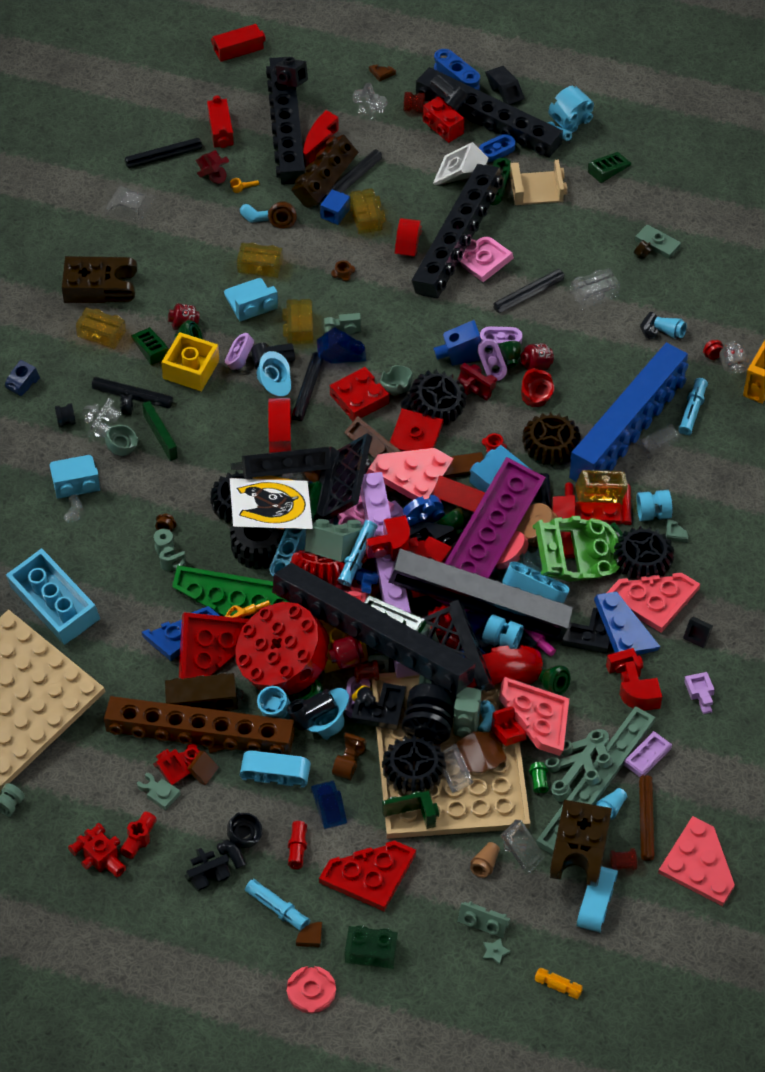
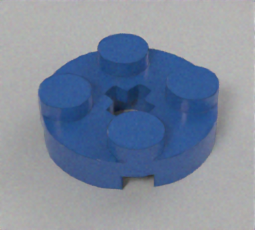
(424, 510)

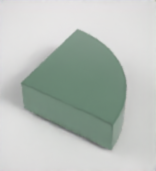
(675, 532)

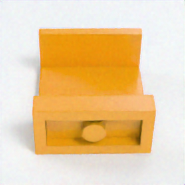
(755, 377)

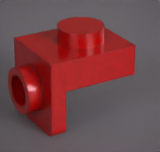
(506, 727)

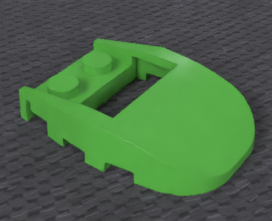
(592, 547)

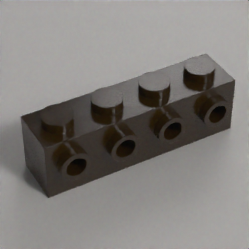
(324, 171)

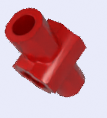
(138, 835)

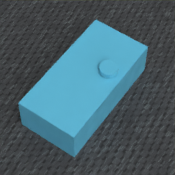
(53, 596)

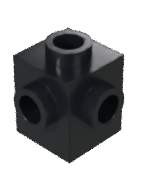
(291, 72)

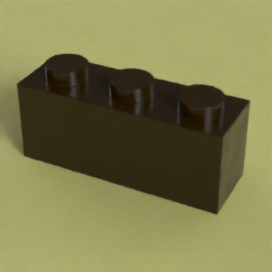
(203, 691)

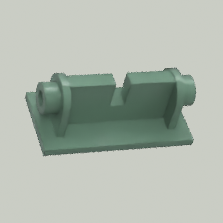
(479, 918)

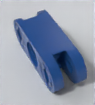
(456, 68)

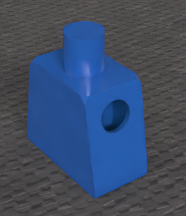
(460, 344)

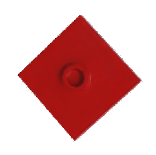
(415, 431)

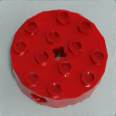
(282, 648)

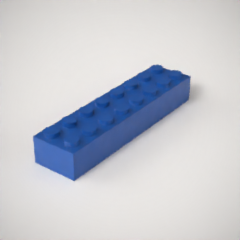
(631, 412)

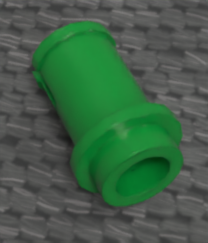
(538, 771)

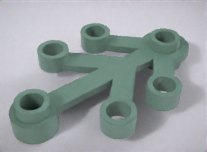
(593, 742)

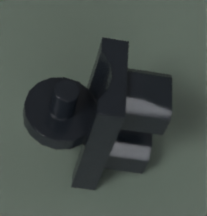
(218, 866)

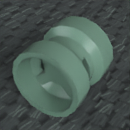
(9, 798)

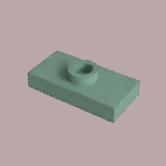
(659, 241)

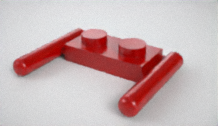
(604, 511)

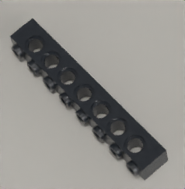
(499, 116)
(286, 127)
(457, 231)

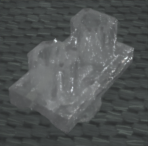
(371, 102)
(108, 413)

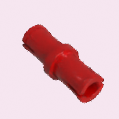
(297, 845)

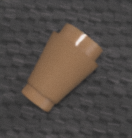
(484, 861)

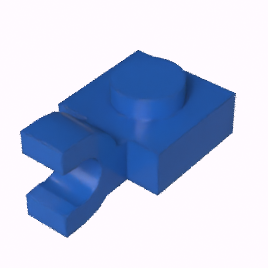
(365, 578)

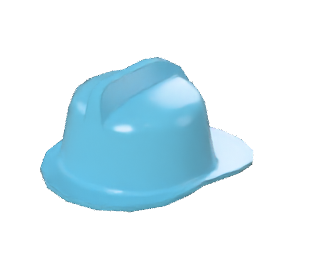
(274, 374)
(332, 721)

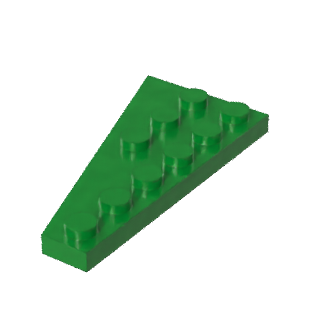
(223, 590)

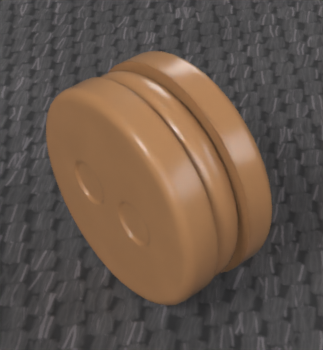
(535, 513)

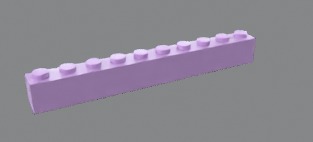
(376, 510)

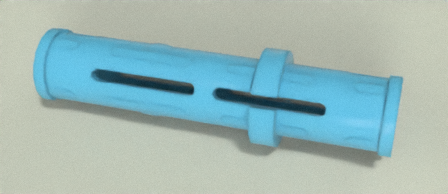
(694, 399)
(347, 575)
(284, 910)

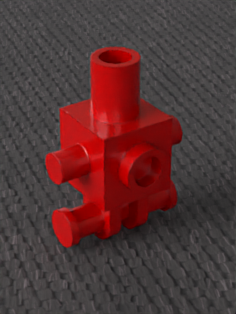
(99, 851)

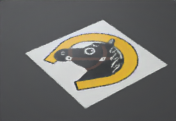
(270, 503)

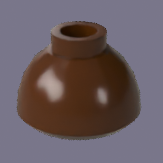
(282, 215)

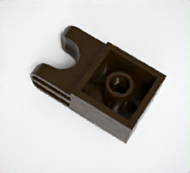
(98, 279)
(581, 839)

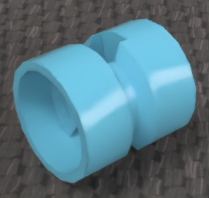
(648, 510)
(502, 633)
(273, 702)

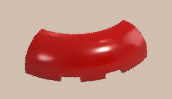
(516, 664)

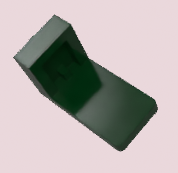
(412, 802)

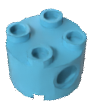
(571, 108)

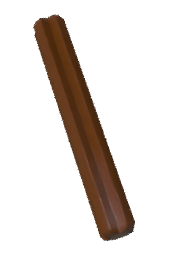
(646, 818)

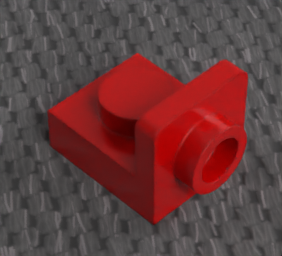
(617, 660)
(171, 766)

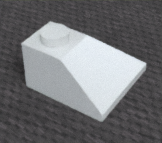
(460, 164)

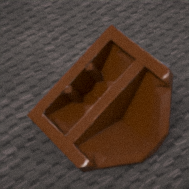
(481, 751)

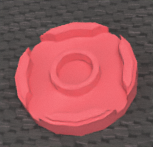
(516, 546)
(311, 989)

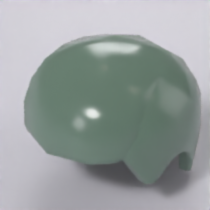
(397, 380)
(118, 437)

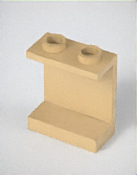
(538, 186)

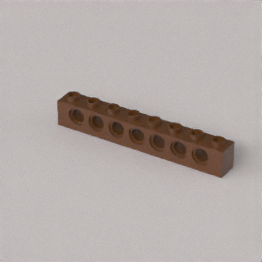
(182, 723)

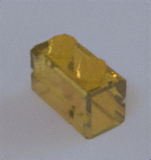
(366, 211)
(259, 259)
(299, 321)
(101, 327)
(601, 486)

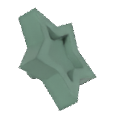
(495, 951)

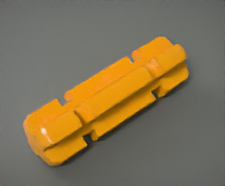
(558, 983)

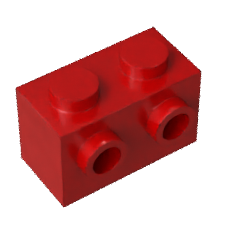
(443, 119)

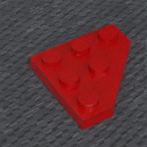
(207, 643)
(370, 873)

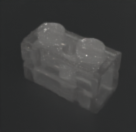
(595, 288)

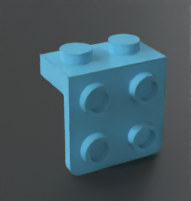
(251, 299)
(74, 476)

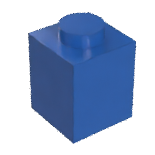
(335, 207)

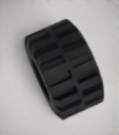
(255, 552)

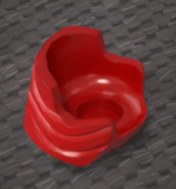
(536, 387)

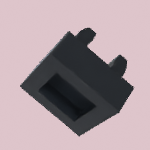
(698, 632)

